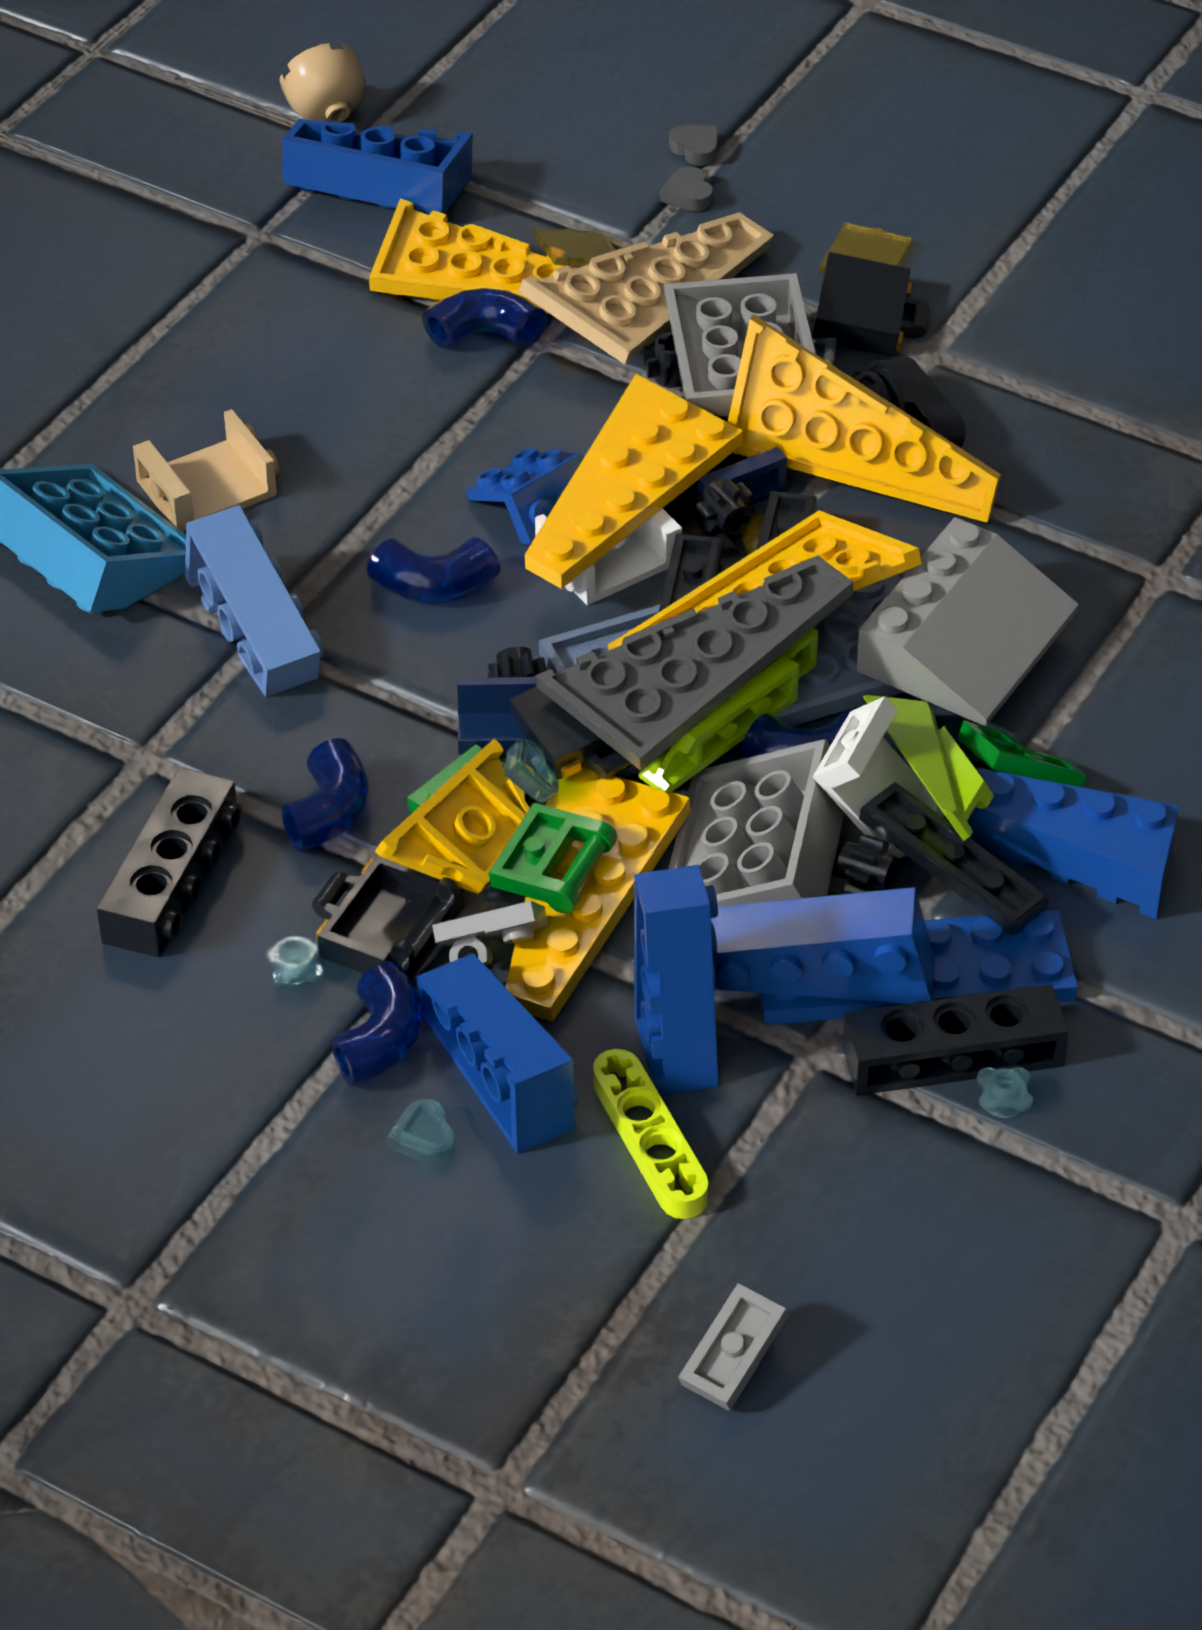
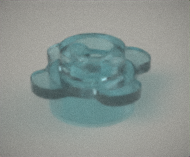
(294, 961)
(1004, 1091)

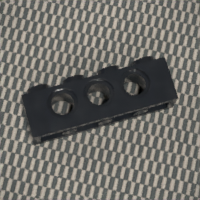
(169, 862)
(953, 1039)

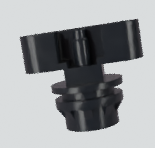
(911, 390)

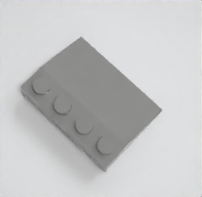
(712, 324)
(964, 624)
(762, 827)

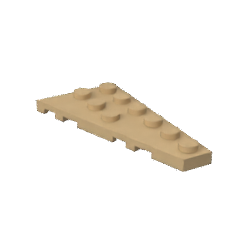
(621, 293)

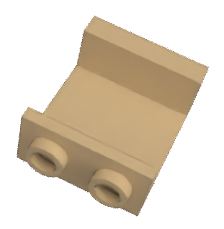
(211, 478)

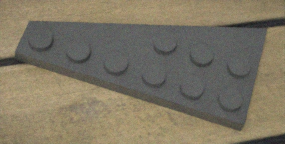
(688, 665)

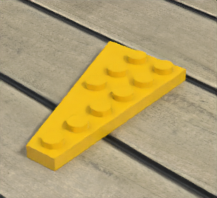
(437, 258)
(847, 431)
(635, 467)
(849, 548)
(646, 821)

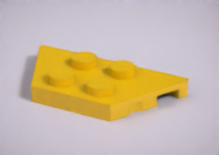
(461, 824)

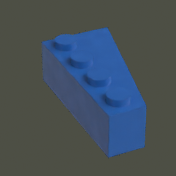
(377, 164)
(1080, 835)
(828, 947)
(676, 978)
(500, 1051)

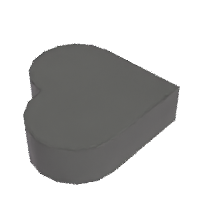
(695, 143)
(687, 190)

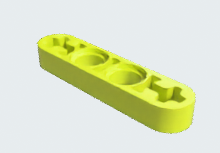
(653, 1131)

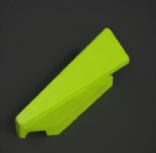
(727, 725)
(937, 762)

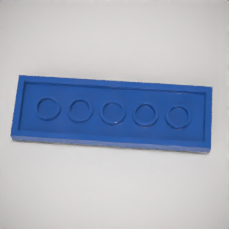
(970, 958)

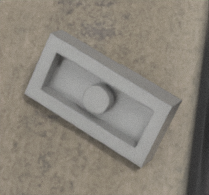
(511, 923)
(733, 1347)

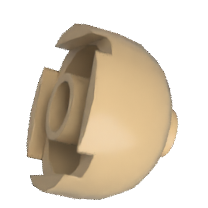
(324, 83)

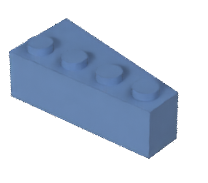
(251, 600)

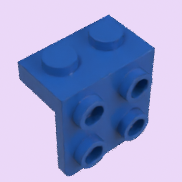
(527, 486)

